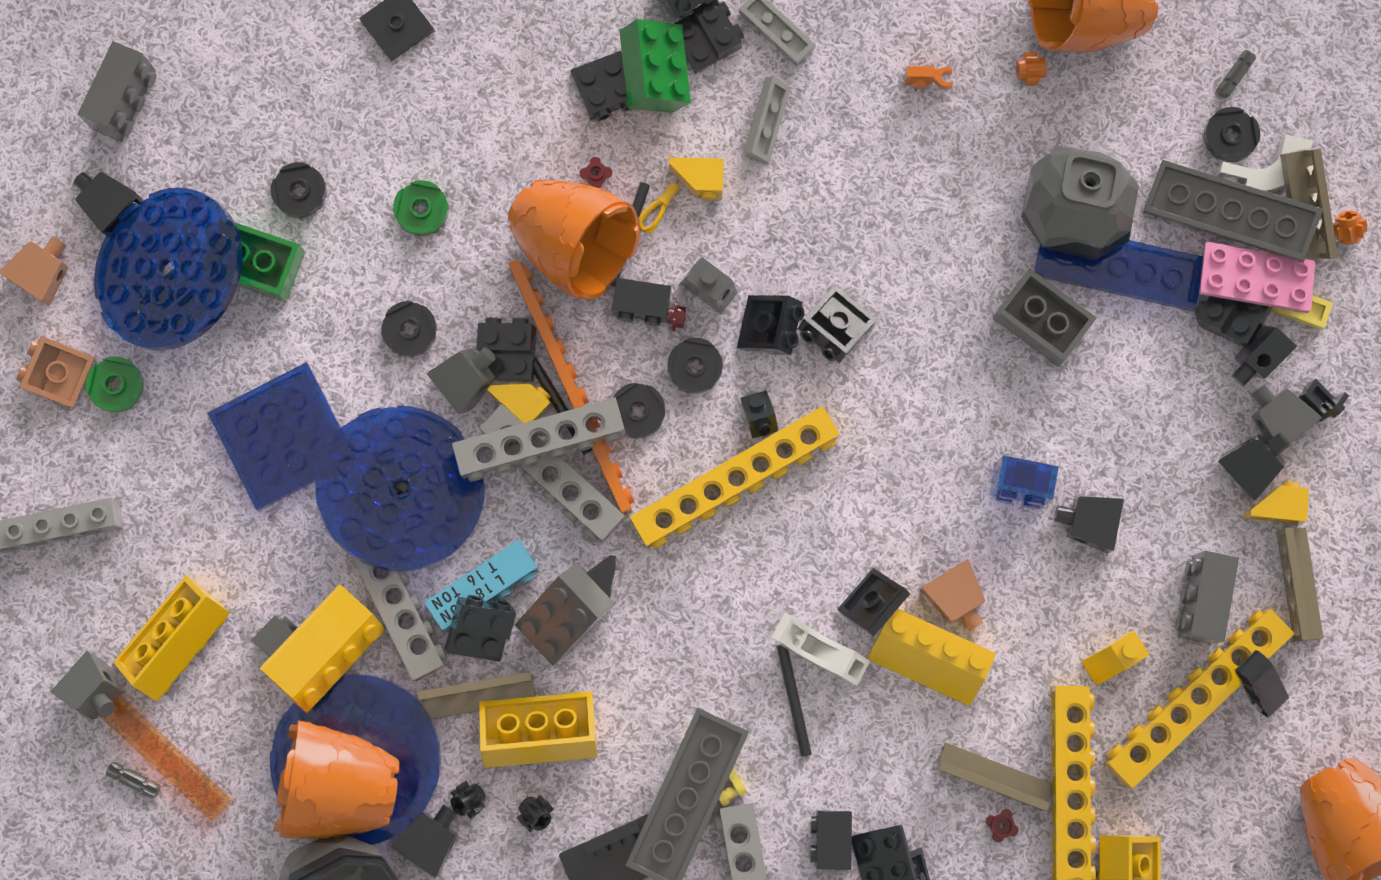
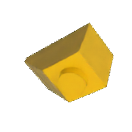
(700, 175)
(522, 400)
(1282, 504)
(1115, 658)

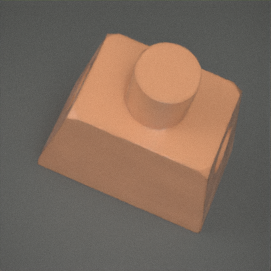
(38, 269)
(956, 595)

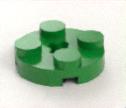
(412, 196)
(125, 396)

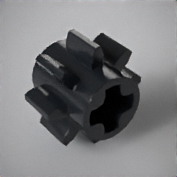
(468, 799)
(535, 813)

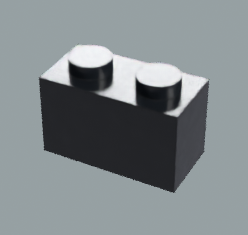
(641, 301)
(833, 839)

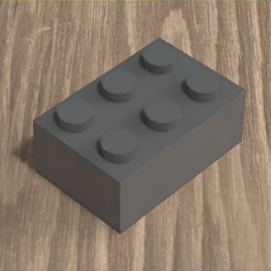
(117, 92)
(1044, 317)
(1207, 597)
(564, 614)

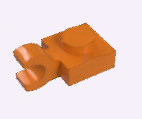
(921, 76)

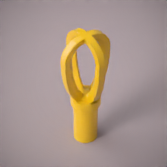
(662, 201)

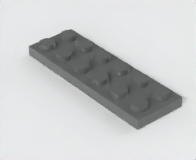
(1233, 211)
(687, 797)

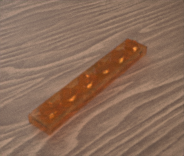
(167, 758)

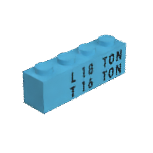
(489, 581)

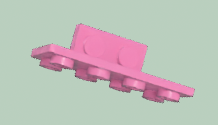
(1257, 277)

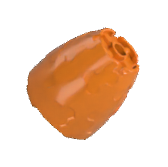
(1090, 24)
(574, 234)
(334, 785)
(1344, 820)

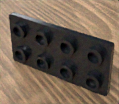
(605, 855)
(886, 856)

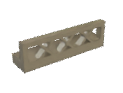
(1307, 184)
(1299, 584)
(466, 696)
(994, 776)

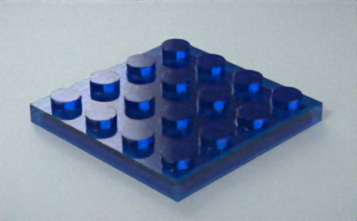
(277, 434)

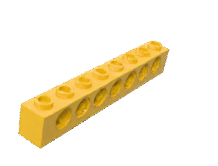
(816, 422)
(1061, 758)
(1130, 773)

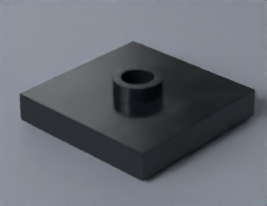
(396, 26)
(873, 601)

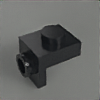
(1322, 401)
(759, 414)

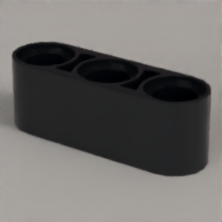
(1262, 683)

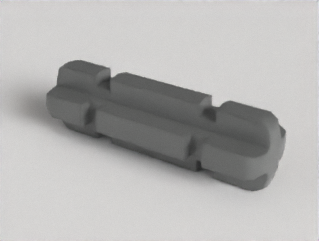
(1236, 74)
(133, 780)

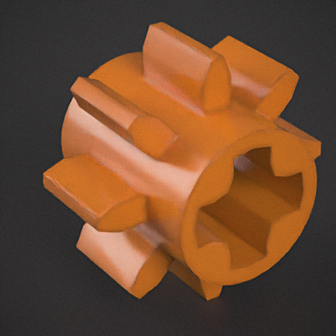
(1031, 68)
(1349, 227)

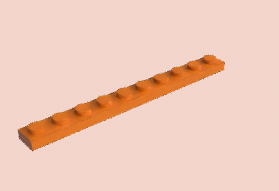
(566, 374)

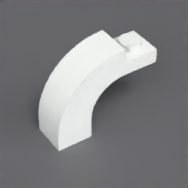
(1265, 179)
(820, 650)

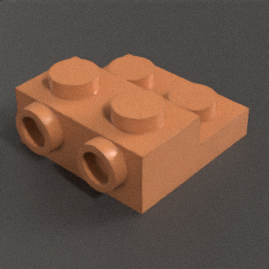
(54, 371)

